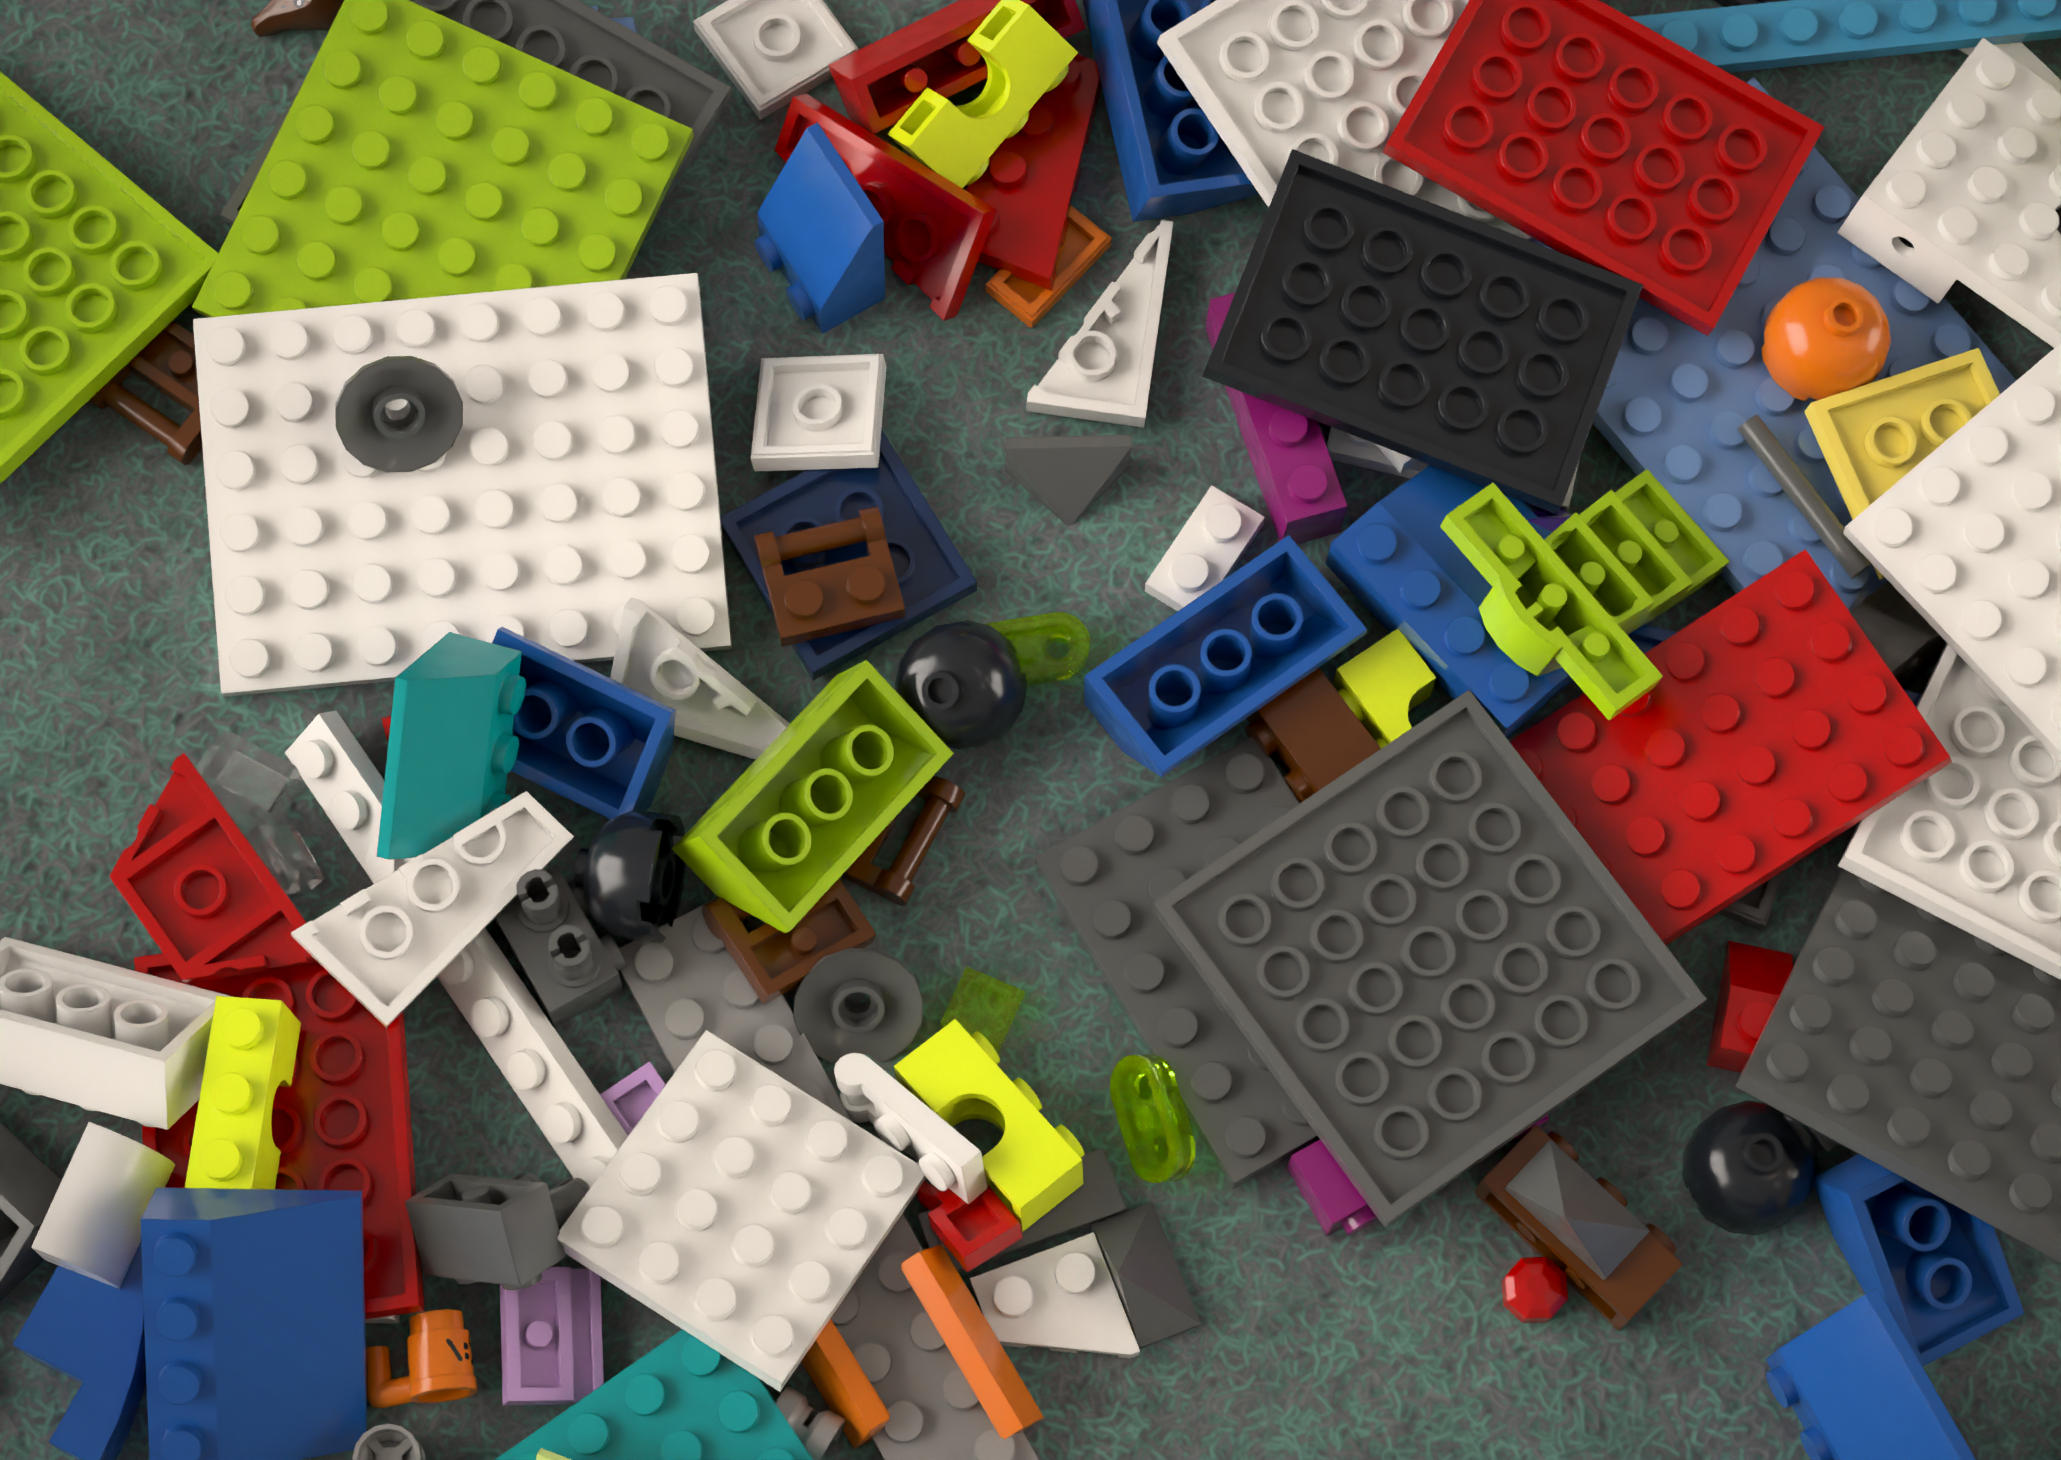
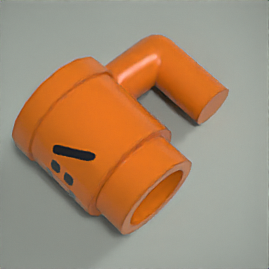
(437, 1363)

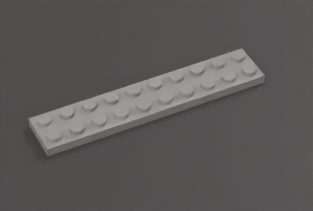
(934, 1413)

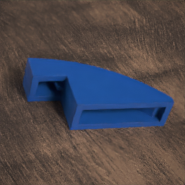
(99, 1341)

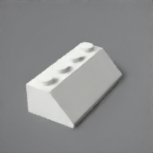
(101, 1034)

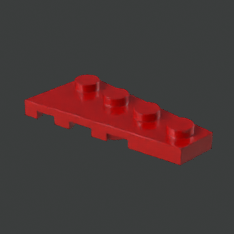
(1036, 176)
(929, 222)

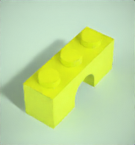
(1022, 63)
(1385, 686)
(246, 1061)
(961, 1081)

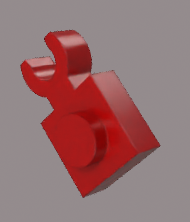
(970, 1230)

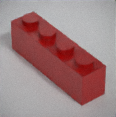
(931, 53)

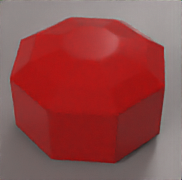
(1534, 1289)

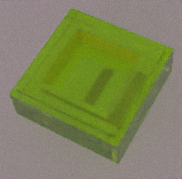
(984, 1006)

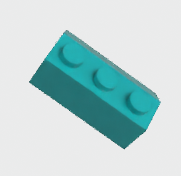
(449, 743)

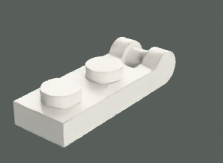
(910, 1126)

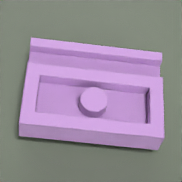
(552, 1339)

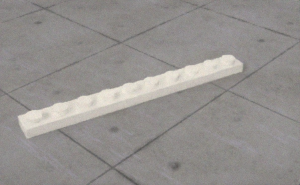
(479, 977)

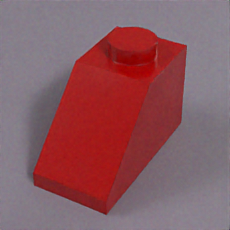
(1745, 1000)

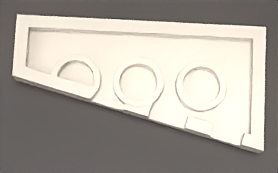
(422, 916)

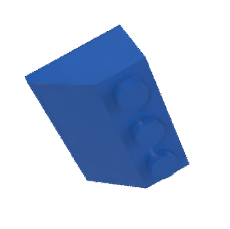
(587, 732)

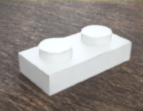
(1204, 549)

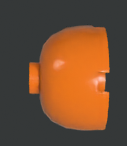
(1825, 338)

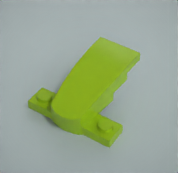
(1586, 583)

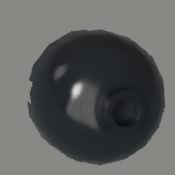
(963, 682)
(632, 874)
(1750, 1167)

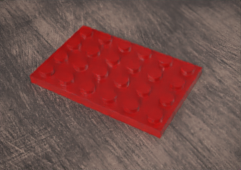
(1607, 146)
(1743, 754)
(337, 1123)

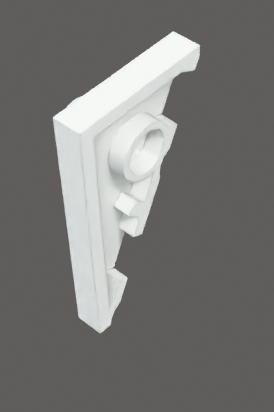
(1110, 360)
(675, 672)

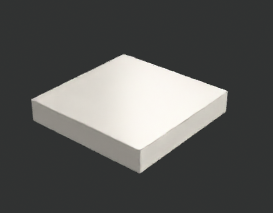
(774, 47)
(819, 412)

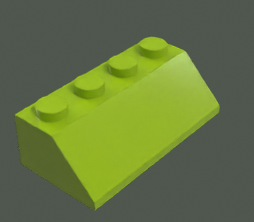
(814, 799)

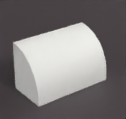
(100, 1205)

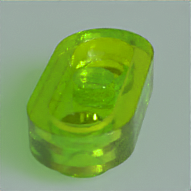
(1033, 635)
(1154, 1122)

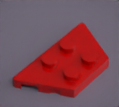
(206, 887)

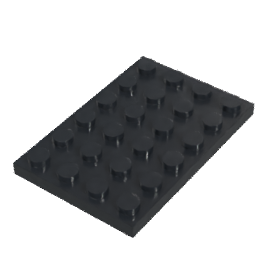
(1423, 331)

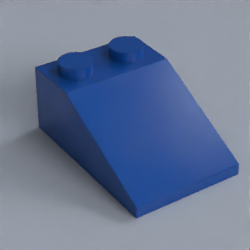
(822, 235)
(1924, 1256)

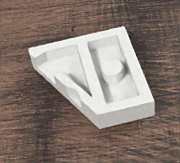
(1057, 1302)

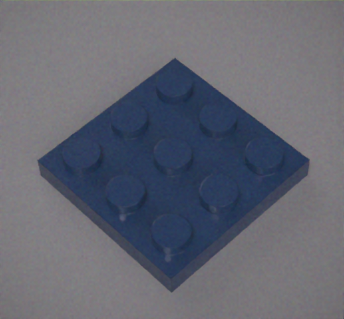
(922, 554)

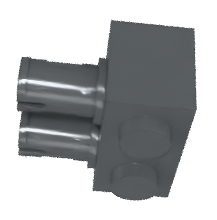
(558, 946)
(492, 1227)

